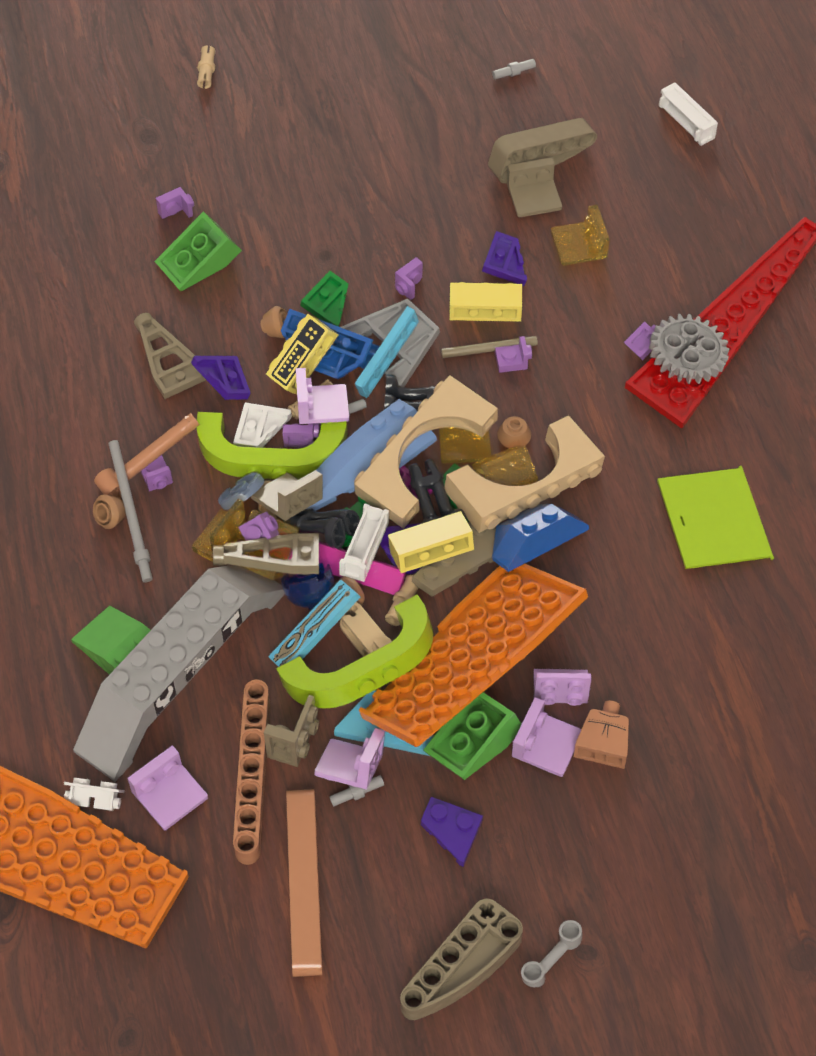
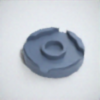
(244, 488)

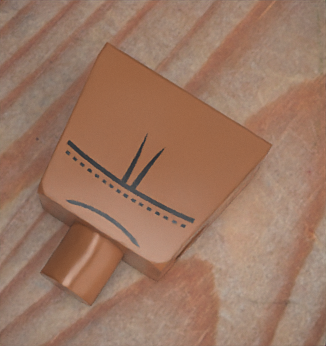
(604, 736)

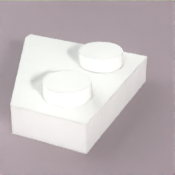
(259, 424)

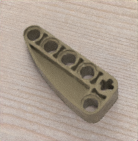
(554, 140)
(475, 960)

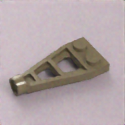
(176, 378)
(303, 561)

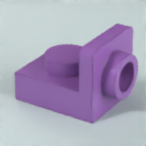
(173, 202)
(407, 278)
(640, 340)
(513, 357)
(300, 435)
(157, 474)
(260, 527)

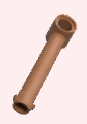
(107, 479)

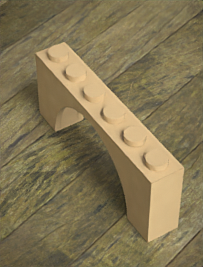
(449, 406)
(491, 503)

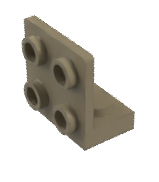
(533, 187)
(289, 496)
(291, 746)

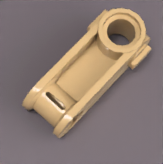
(362, 630)

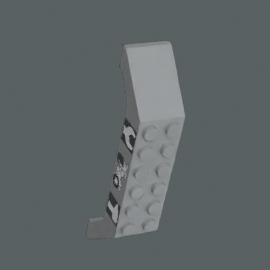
(167, 662)

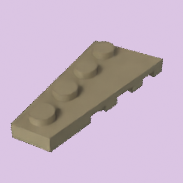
(445, 573)

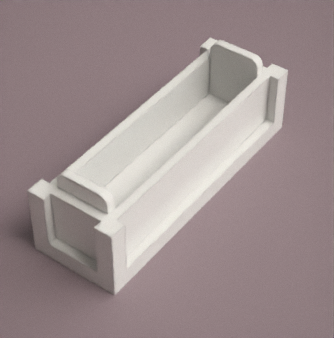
(688, 113)
(364, 543)

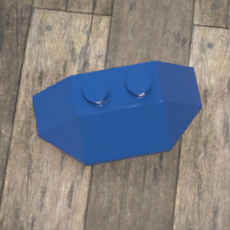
(345, 353)
(534, 534)

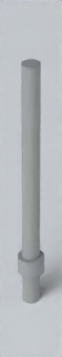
(141, 554)

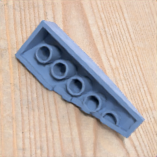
(359, 449)

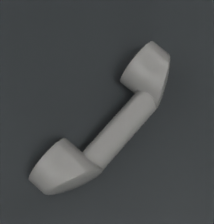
(570, 938)

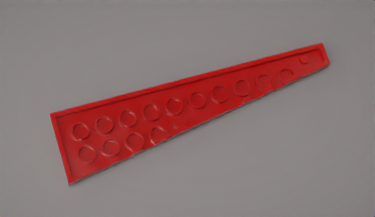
(736, 315)

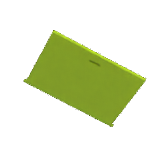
(716, 517)

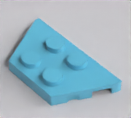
(357, 729)

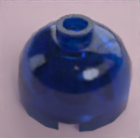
(308, 589)

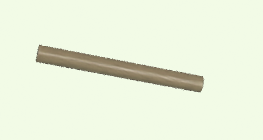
(484, 347)

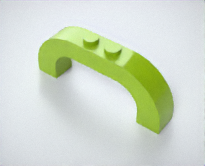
(267, 462)
(368, 672)

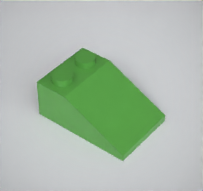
(197, 253)
(110, 638)
(474, 736)

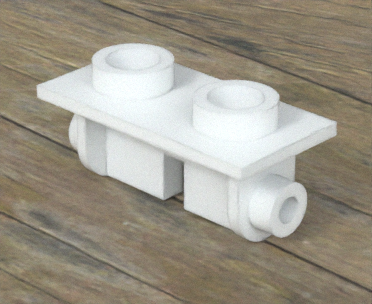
(82, 791)

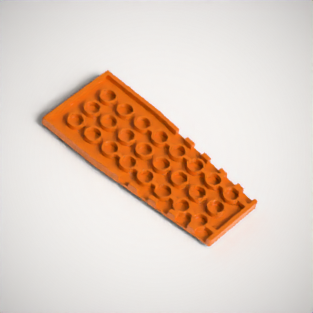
(474, 649)
(80, 865)

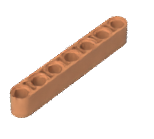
(255, 781)
(304, 883)

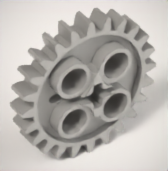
(695, 357)

